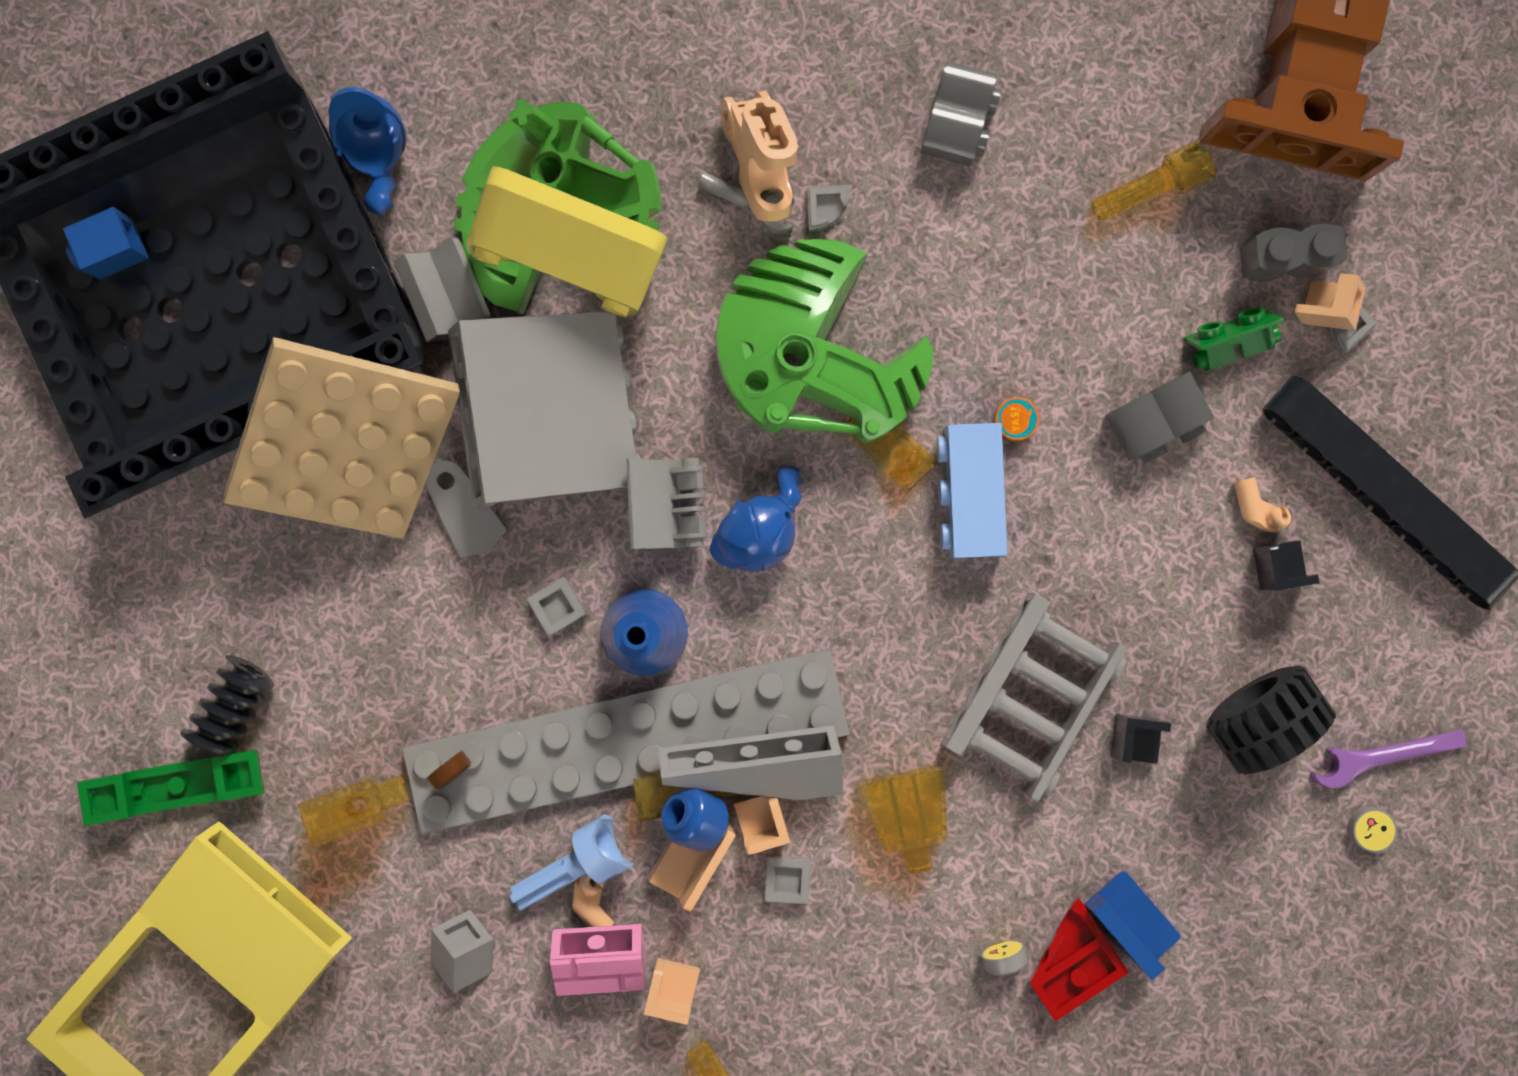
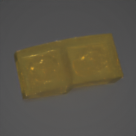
(898, 457)

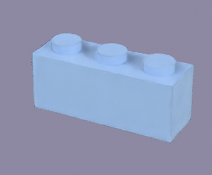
(972, 490)

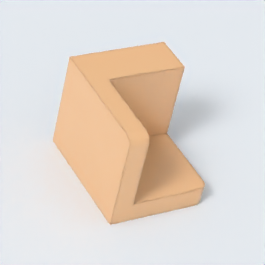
(1333, 303)
(761, 823)
(672, 991)

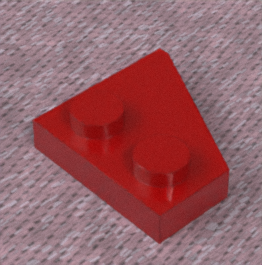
(1075, 963)

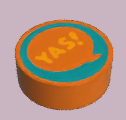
(1018, 418)

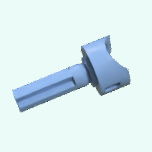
(593, 854)

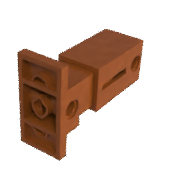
(1310, 96)

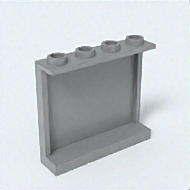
(543, 405)

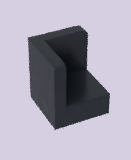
(1282, 566)
(1137, 738)

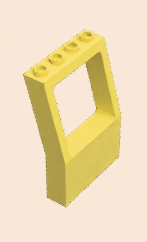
(231, 920)

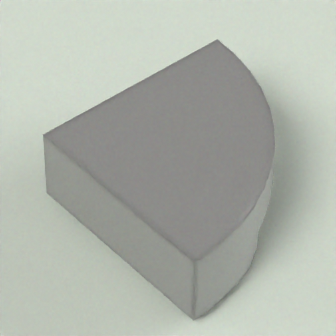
(825, 205)
(1346, 339)

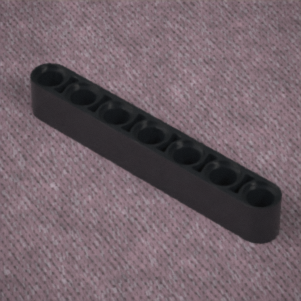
(1392, 491)

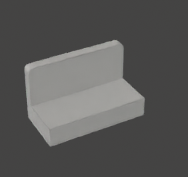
(441, 288)

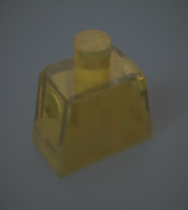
(908, 813)
(333, 815)

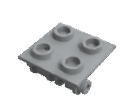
(664, 503)

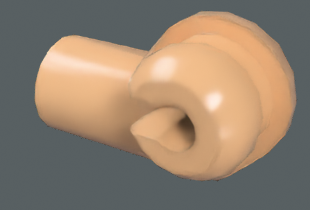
(1258, 512)

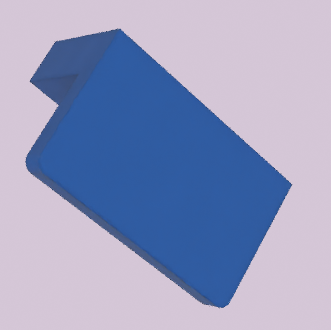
(1134, 922)

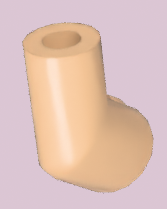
(587, 901)

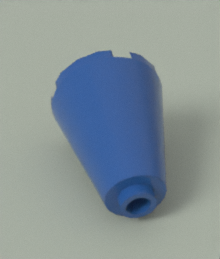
(663, 627)

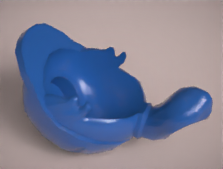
(370, 140)
(760, 530)

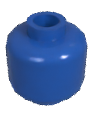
(695, 819)

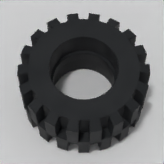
(1271, 720)

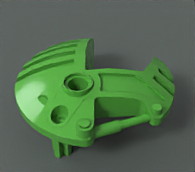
(536, 146)
(790, 310)

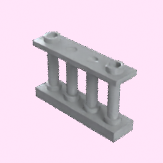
(989, 695)

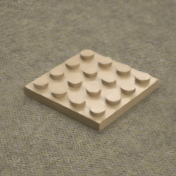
(339, 439)

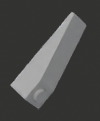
(774, 765)

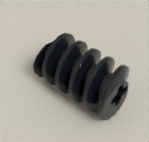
(231, 707)

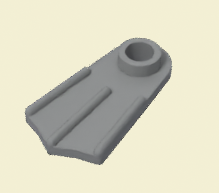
(470, 528)

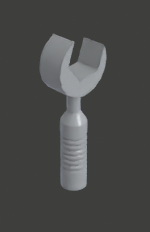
(736, 195)

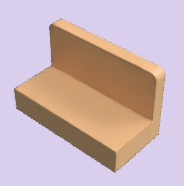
(688, 871)

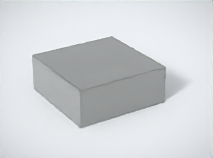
(557, 606)
(787, 879)

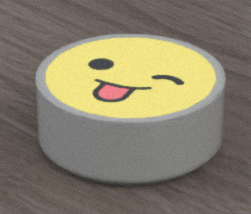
(1372, 829)
(1004, 958)

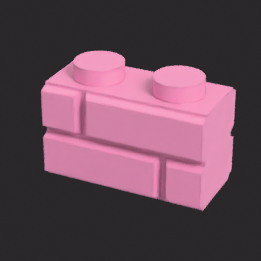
(598, 959)

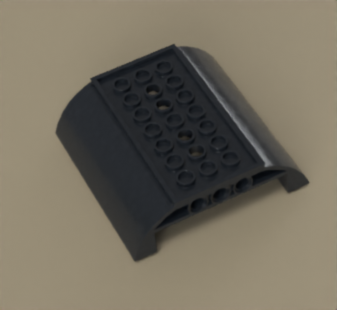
(217, 177)

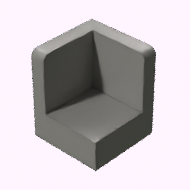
(461, 951)

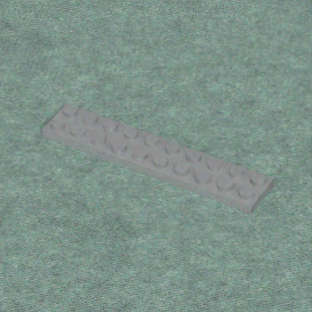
(617, 739)

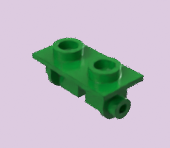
(1215, 341)

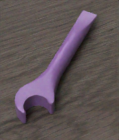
(1354, 762)

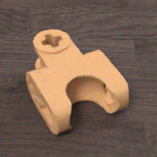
(763, 149)

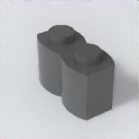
(960, 114)
(1293, 252)
(1159, 417)

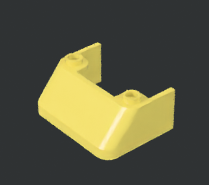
(565, 240)

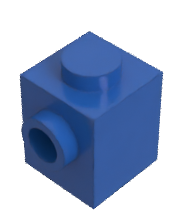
(104, 243)

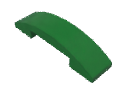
(170, 786)

